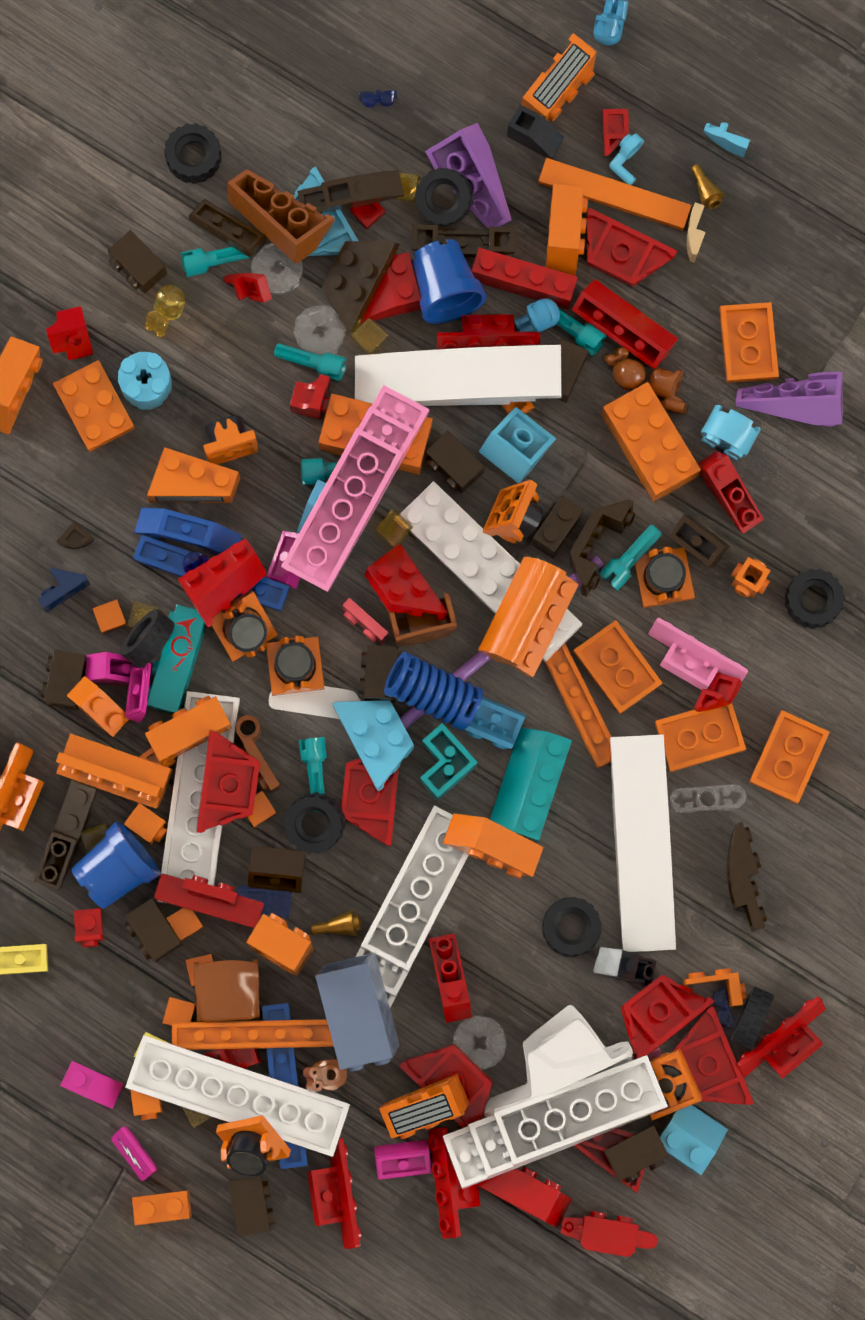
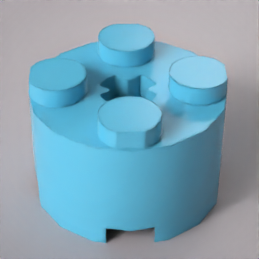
(142, 366)
(729, 432)

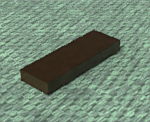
(227, 228)

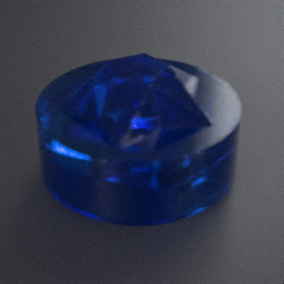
(193, 560)

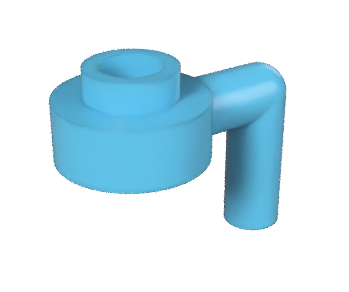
(629, 147)

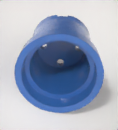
(446, 283)
(115, 866)

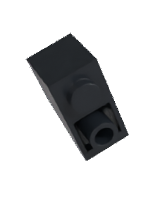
(534, 132)
(624, 966)

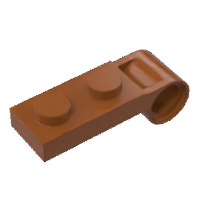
(266, 777)

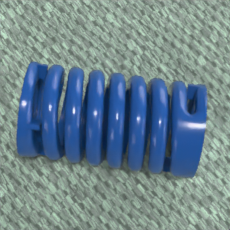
(433, 691)

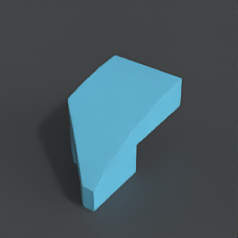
(728, 141)

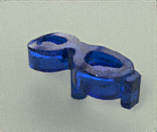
(386, 98)
(721, 1000)

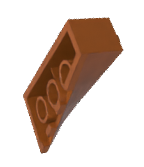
(281, 218)

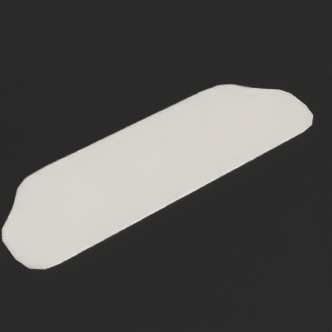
(313, 702)

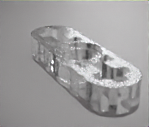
(687, 794)

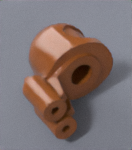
(626, 372)
(667, 385)
(324, 1076)

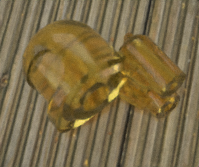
(167, 306)

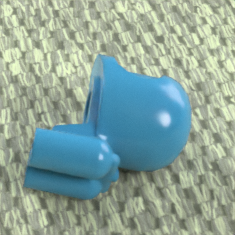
(610, 23)
(539, 316)

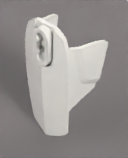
(560, 1055)

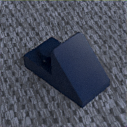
(69, 585)

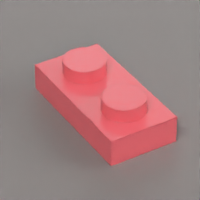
(356, 614)

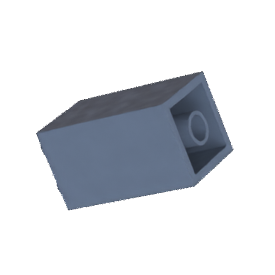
(357, 1012)

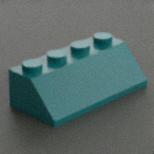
(530, 782)

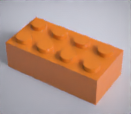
(347, 414)
(650, 441)
(280, 944)

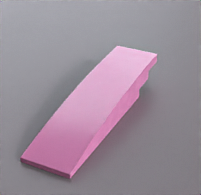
(355, 488)

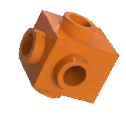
(754, 569)

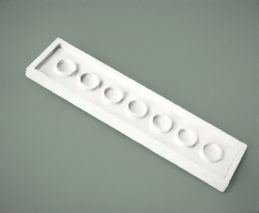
(471, 554)
(185, 849)
(236, 1094)

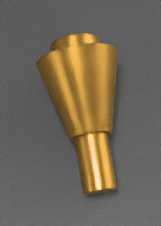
(709, 193)
(344, 924)

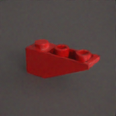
(729, 491)
(450, 978)

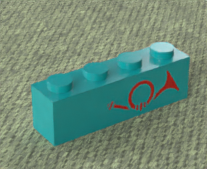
(176, 662)

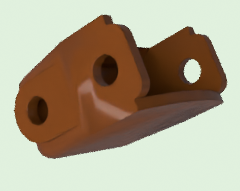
(414, 630)
(227, 990)

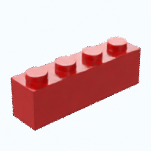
(523, 278)
(624, 324)

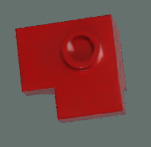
(70, 334)
(311, 398)

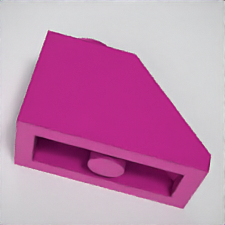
(108, 668)
(92, 1084)

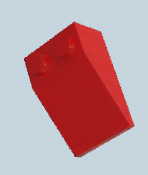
(396, 292)

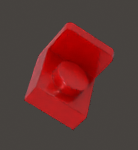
(88, 927)

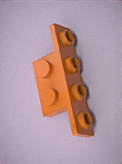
(18, 790)

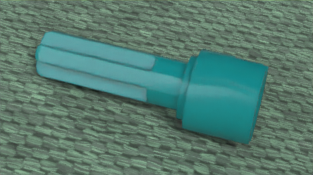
(197, 260)
(585, 335)
(327, 364)
(315, 469)
(622, 566)
(313, 753)

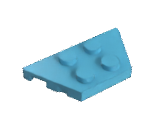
(339, 231)
(376, 736)

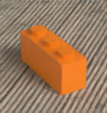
(187, 729)

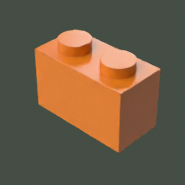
(98, 706)
(161, 1207)

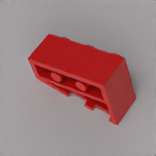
(222, 579)
(594, 1150)
(530, 1194)

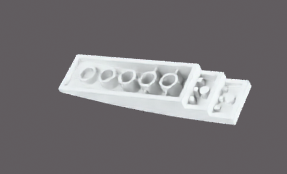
(463, 375)
(642, 843)
(413, 902)
(554, 1121)

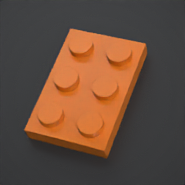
(749, 342)
(93, 406)
(617, 667)
(700, 736)
(789, 757)

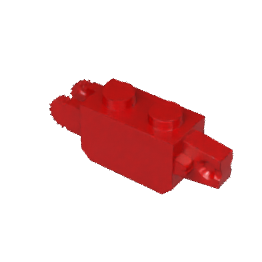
(607, 1235)

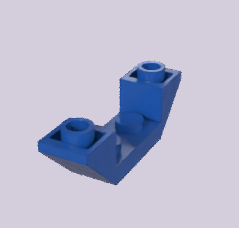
(186, 529)

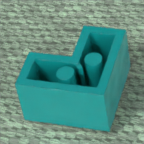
(452, 762)

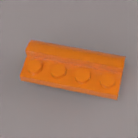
(529, 615)
(114, 771)

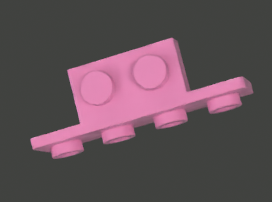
(692, 658)

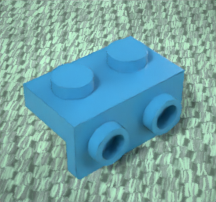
(496, 723)

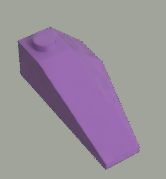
(471, 156)
(807, 401)

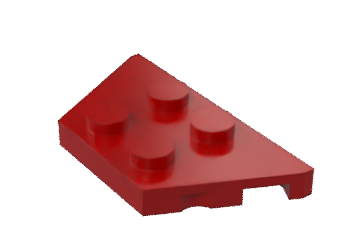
(622, 250)
(403, 586)
(227, 783)
(367, 807)
(660, 1013)
(448, 1062)
(713, 1062)

